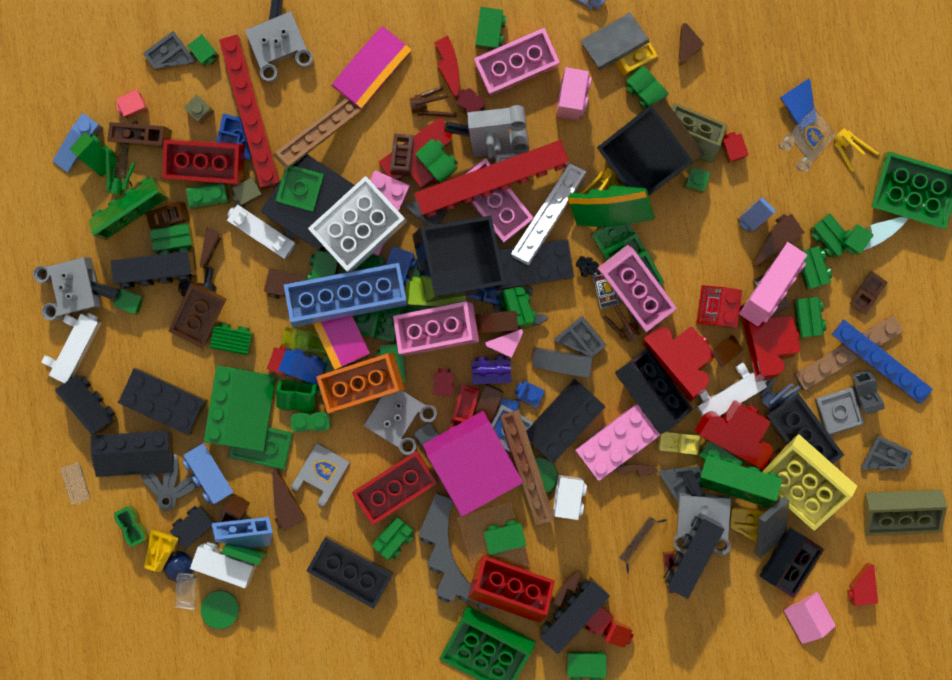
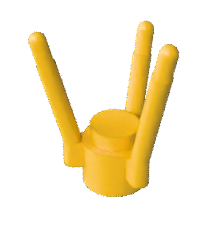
(845, 138)
(607, 178)

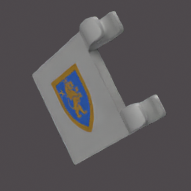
(321, 470)

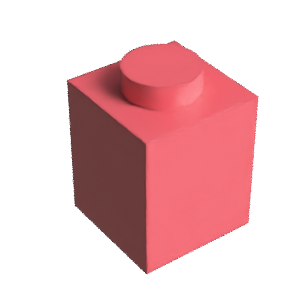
(131, 104)

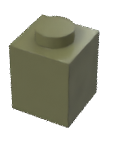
(198, 109)
(246, 192)

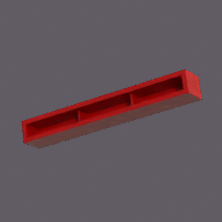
(250, 111)
(491, 178)

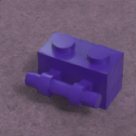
(491, 371)

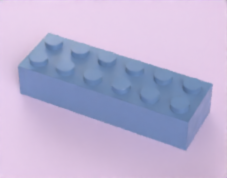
(345, 295)

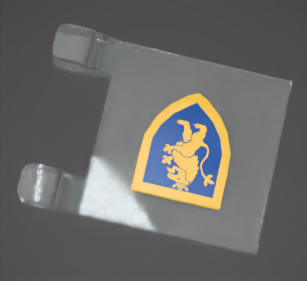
(810, 137)

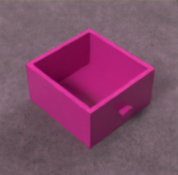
(472, 463)

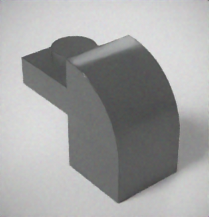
(866, 392)

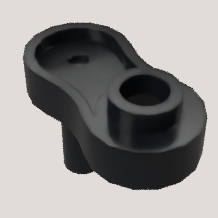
(183, 286)

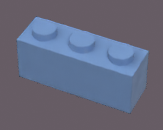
(207, 474)

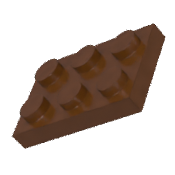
(197, 314)

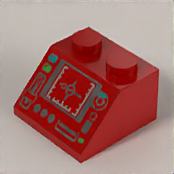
(719, 306)

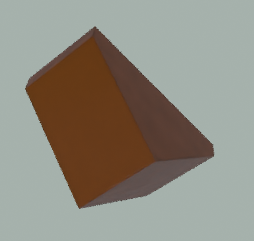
(689, 43)

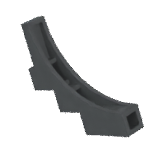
(441, 559)

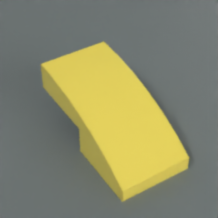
(678, 443)

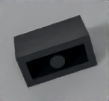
(192, 526)

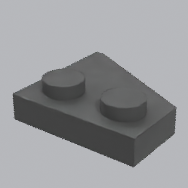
(582, 338)
(886, 455)

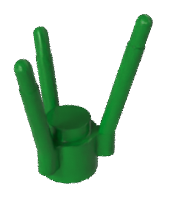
(115, 184)

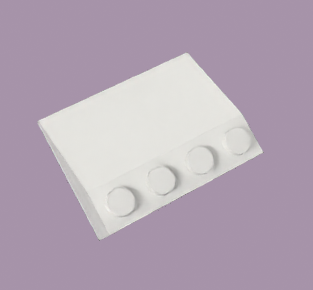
(357, 224)

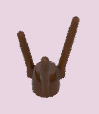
(419, 103)
(629, 330)

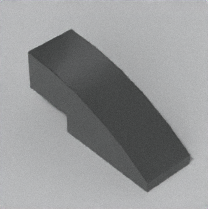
(562, 362)

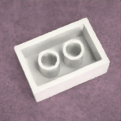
(568, 497)
(212, 562)

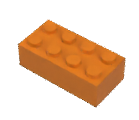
(360, 383)

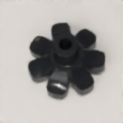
(587, 266)

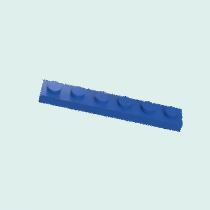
(881, 361)

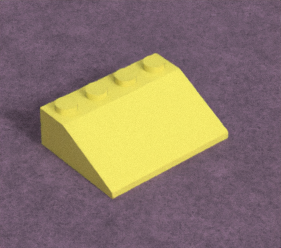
(810, 482)

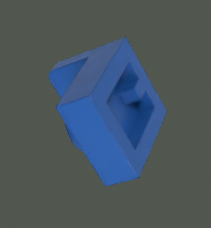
(529, 393)

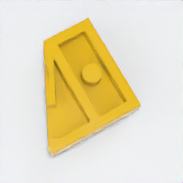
(745, 521)
(159, 550)

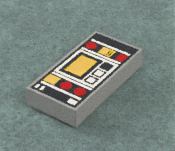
(605, 294)

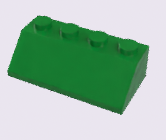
(739, 481)

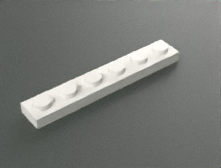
(548, 214)

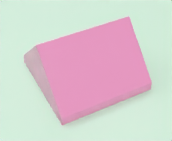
(505, 344)
(810, 618)

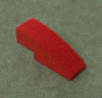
(448, 65)
(465, 404)

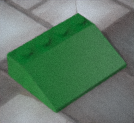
(914, 190)
(127, 209)
(239, 408)
(486, 648)

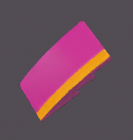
(371, 67)
(341, 340)

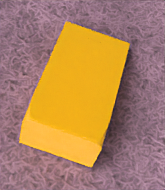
(636, 59)

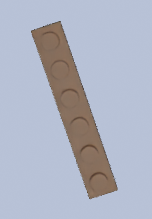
(317, 133)
(843, 355)
(527, 467)

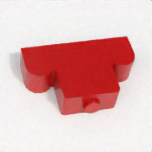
(418, 170)
(770, 344)
(682, 358)
(738, 432)

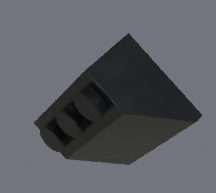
(86, 404)
(791, 562)

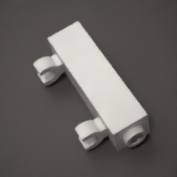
(261, 231)
(75, 347)
(739, 391)

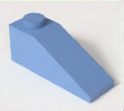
(65, 157)
(756, 215)
(244, 533)

